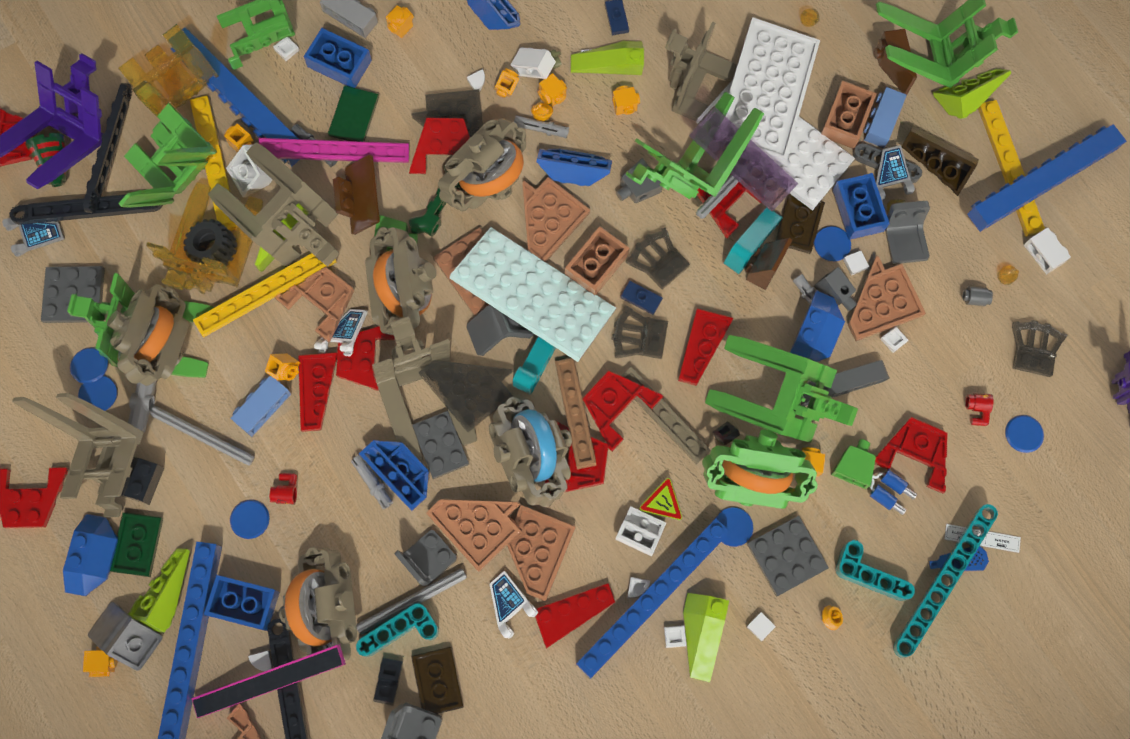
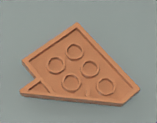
(550, 217)
(451, 258)
(884, 301)
(476, 527)
(539, 550)

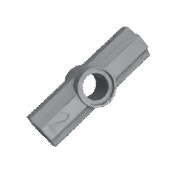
(141, 404)

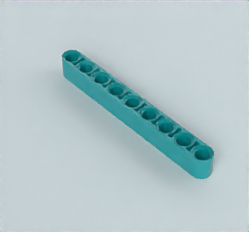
(952, 573)

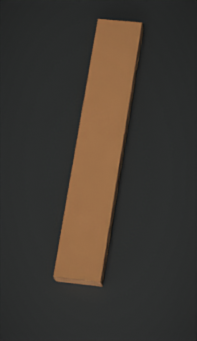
(575, 413)

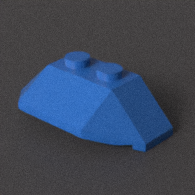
(495, 13)
(573, 166)
(819, 329)
(398, 470)
(89, 555)

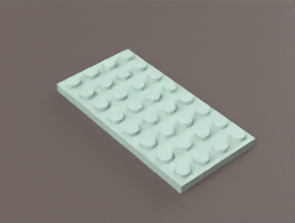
(533, 293)

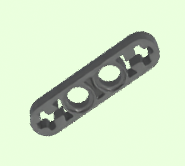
(876, 152)

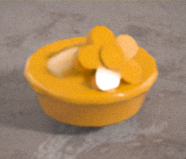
(542, 111)
(832, 617)

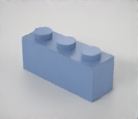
(884, 117)
(260, 405)

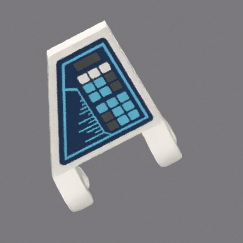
(345, 333)
(508, 601)

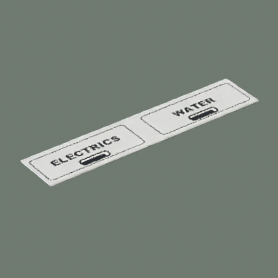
(991, 540)

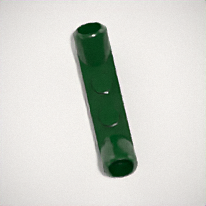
(430, 222)

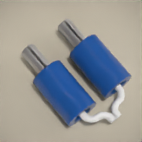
(895, 483)

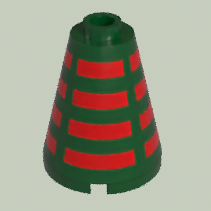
(44, 148)

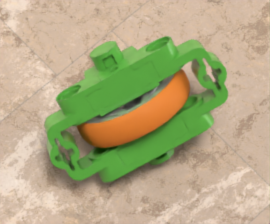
(759, 472)

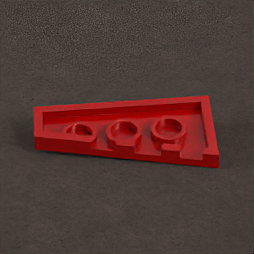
(703, 342)
(315, 383)
(566, 615)

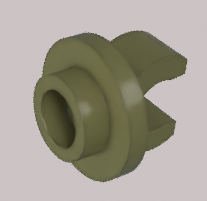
(554, 54)

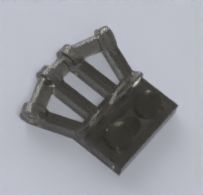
(667, 267)
(651, 340)
(1034, 359)

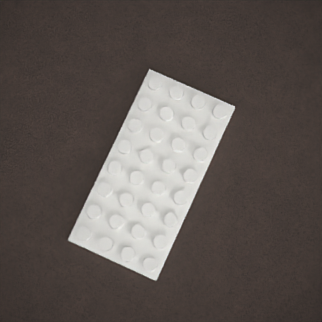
(773, 79)
(811, 160)

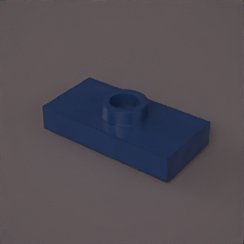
(616, 17)
(641, 297)

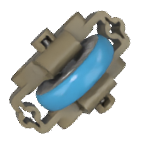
(531, 450)

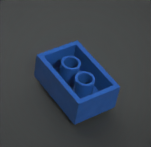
(337, 58)
(860, 206)
(241, 603)

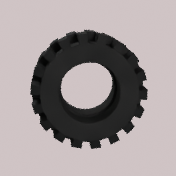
(202, 235)

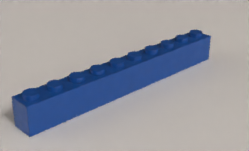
(241, 100)
(1046, 177)
(652, 598)
(189, 642)

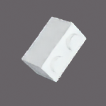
(533, 63)
(1047, 250)

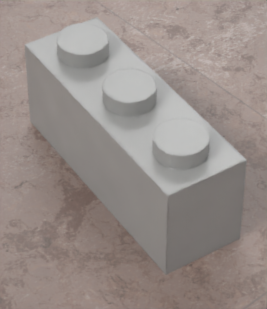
(351, 14)

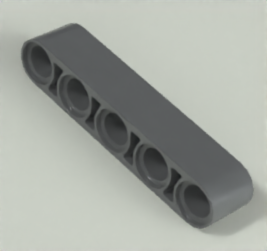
(854, 380)

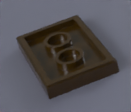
(800, 224)
(437, 681)

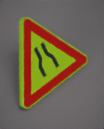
(663, 502)

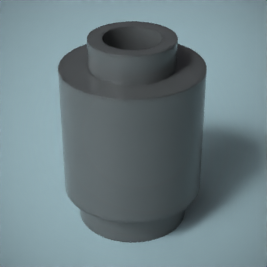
(977, 296)

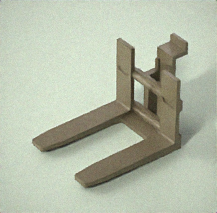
(690, 69)
(261, 227)
(407, 372)
(115, 438)

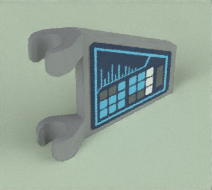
(893, 171)
(34, 235)

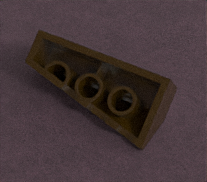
(940, 158)

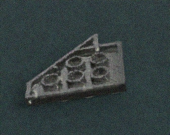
(453, 105)
(467, 389)

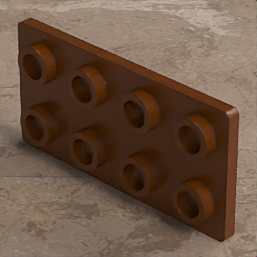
(357, 195)

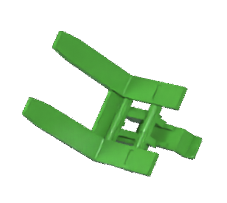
(259, 34)
(953, 58)
(179, 149)
(685, 175)
(96, 314)
(782, 417)

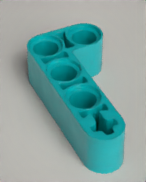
(752, 240)
(534, 366)
(875, 575)
(394, 633)

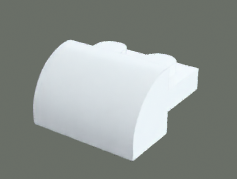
(640, 531)

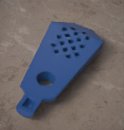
(956, 564)

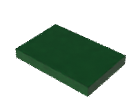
(353, 114)
(136, 544)

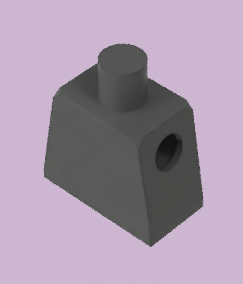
(636, 191)
(837, 286)

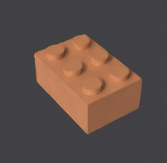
(848, 114)
(597, 261)

